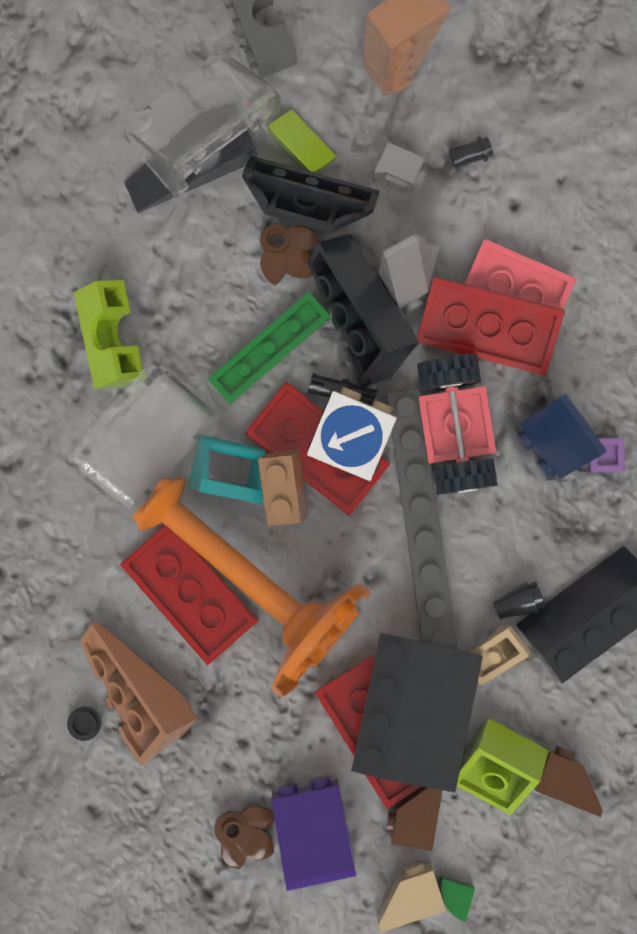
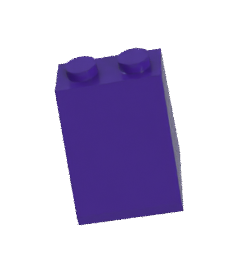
(312, 833)

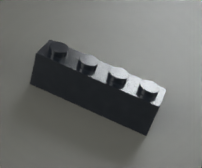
(585, 616)

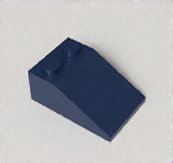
(559, 438)

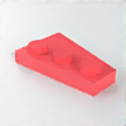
(519, 276)

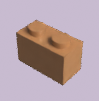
(283, 487)

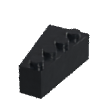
(362, 309)

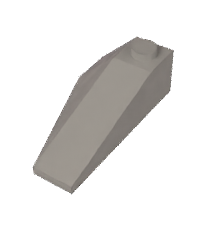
(408, 271)

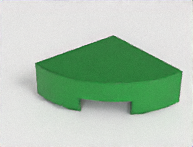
(457, 897)

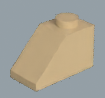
(411, 897)

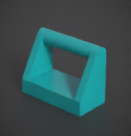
(199, 478)

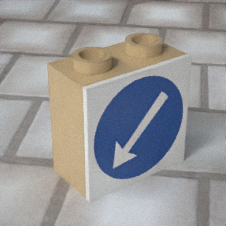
(352, 433)

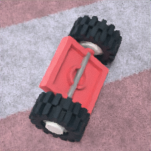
(457, 424)

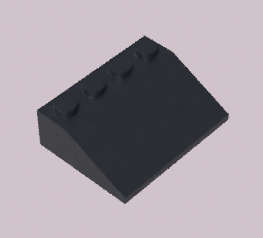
(417, 713)

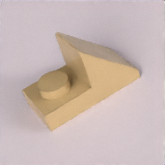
(500, 653)

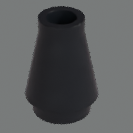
(520, 601)

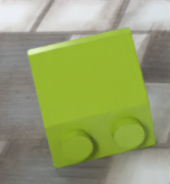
(501, 766)

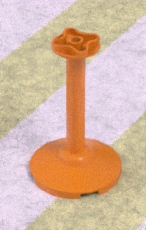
(308, 628)

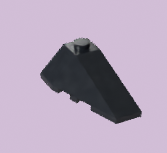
(148, 190)

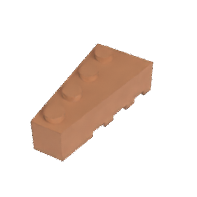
(399, 38)

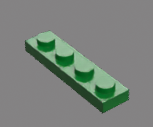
(269, 348)

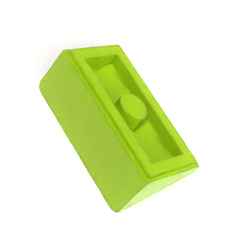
(301, 142)

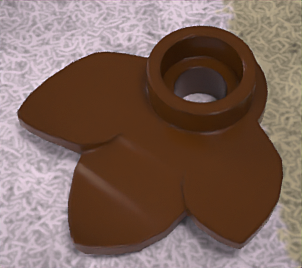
(288, 257)
(250, 837)

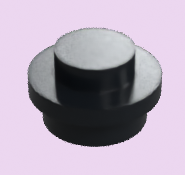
(84, 723)

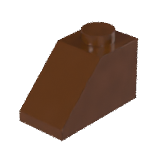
(568, 781)
(415, 819)

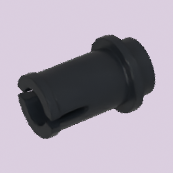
(471, 152)

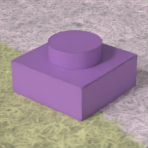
(613, 460)

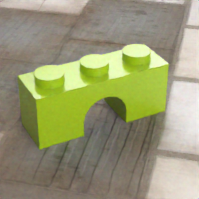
(99, 313)

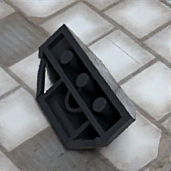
(307, 196)

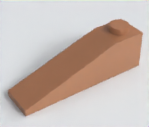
(147, 704)

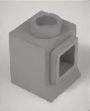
(400, 169)

